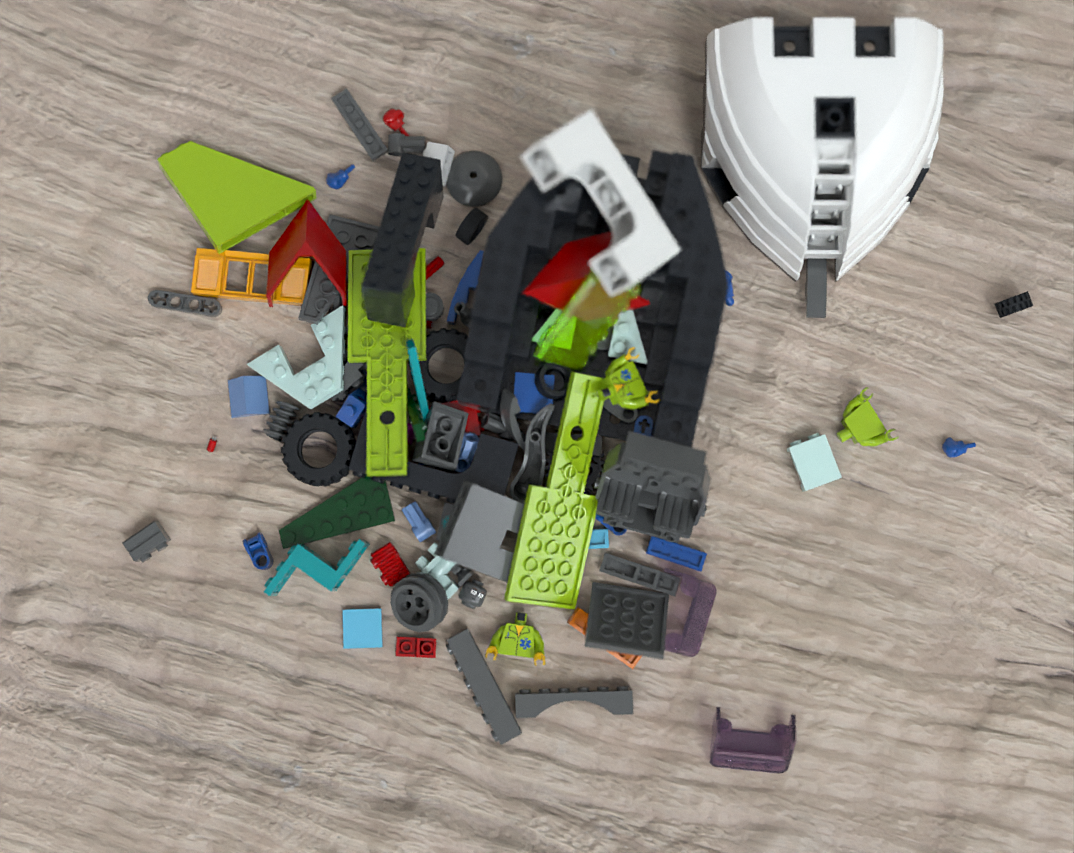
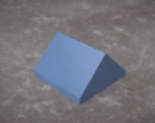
(248, 396)

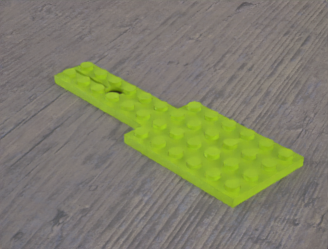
(386, 358)
(560, 516)

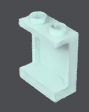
(814, 461)

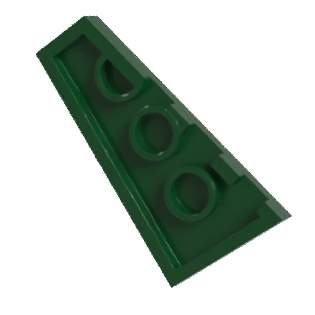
(415, 416)

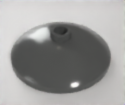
(478, 190)

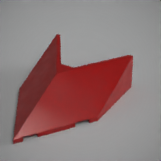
(307, 237)
(568, 270)

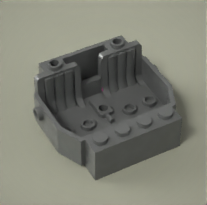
(653, 487)

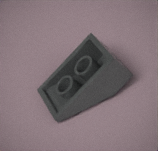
(443, 437)

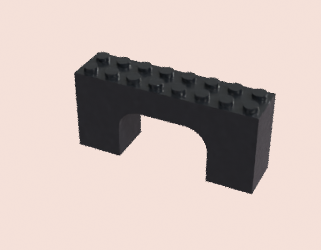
(410, 208)
(489, 468)

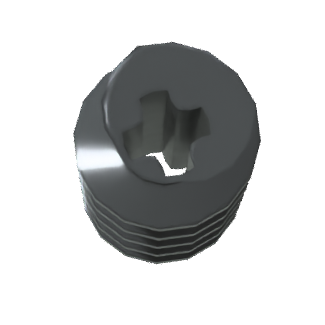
(280, 420)

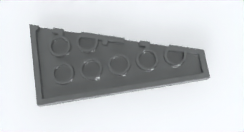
(320, 290)

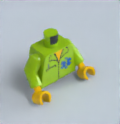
(624, 384)
(517, 640)

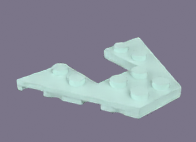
(624, 336)
(321, 378)

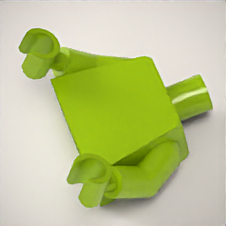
(863, 424)

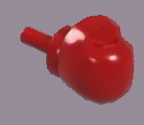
(394, 120)

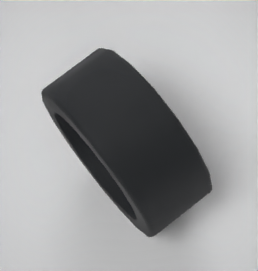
(471, 226)
(540, 383)

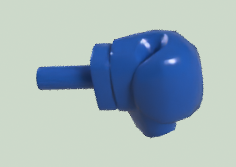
(338, 179)
(955, 448)

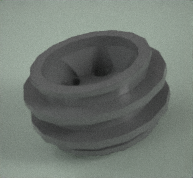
(412, 609)

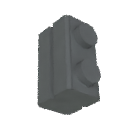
(146, 542)

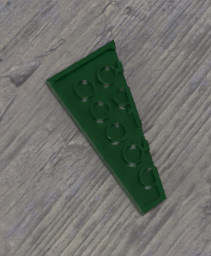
(350, 510)

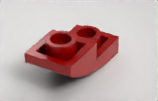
(415, 647)

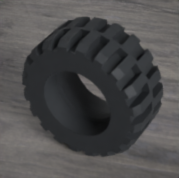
(434, 342)
(294, 442)

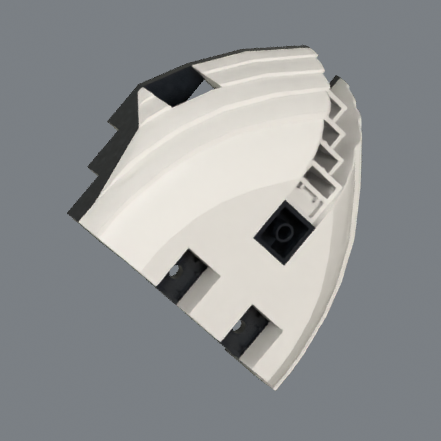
(820, 140)

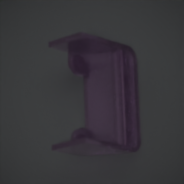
(703, 599)
(752, 749)

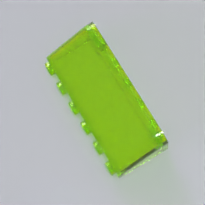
(583, 323)

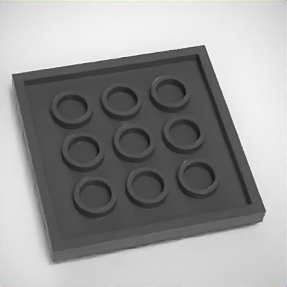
(627, 620)

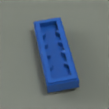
(676, 553)

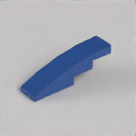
(468, 282)

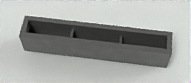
(484, 687)

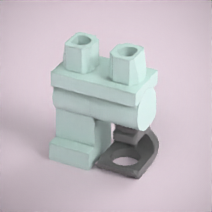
(439, 569)

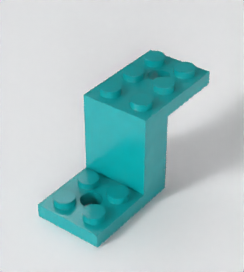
(315, 567)

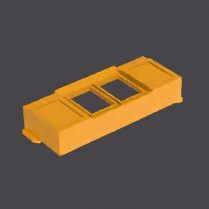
(211, 276)

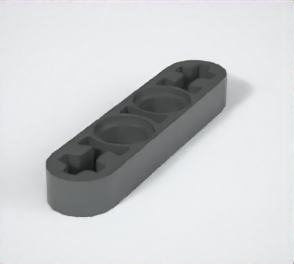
(185, 301)

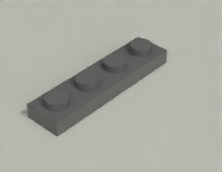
(359, 124)

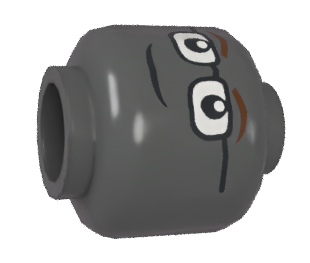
(472, 594)

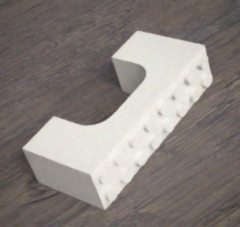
(639, 235)

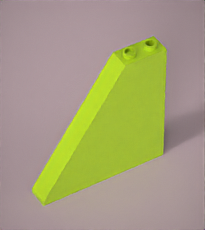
(230, 195)

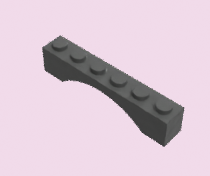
(531, 704)

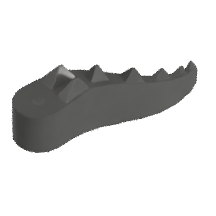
(534, 459)

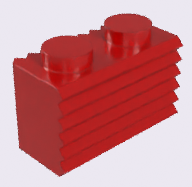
(390, 564)

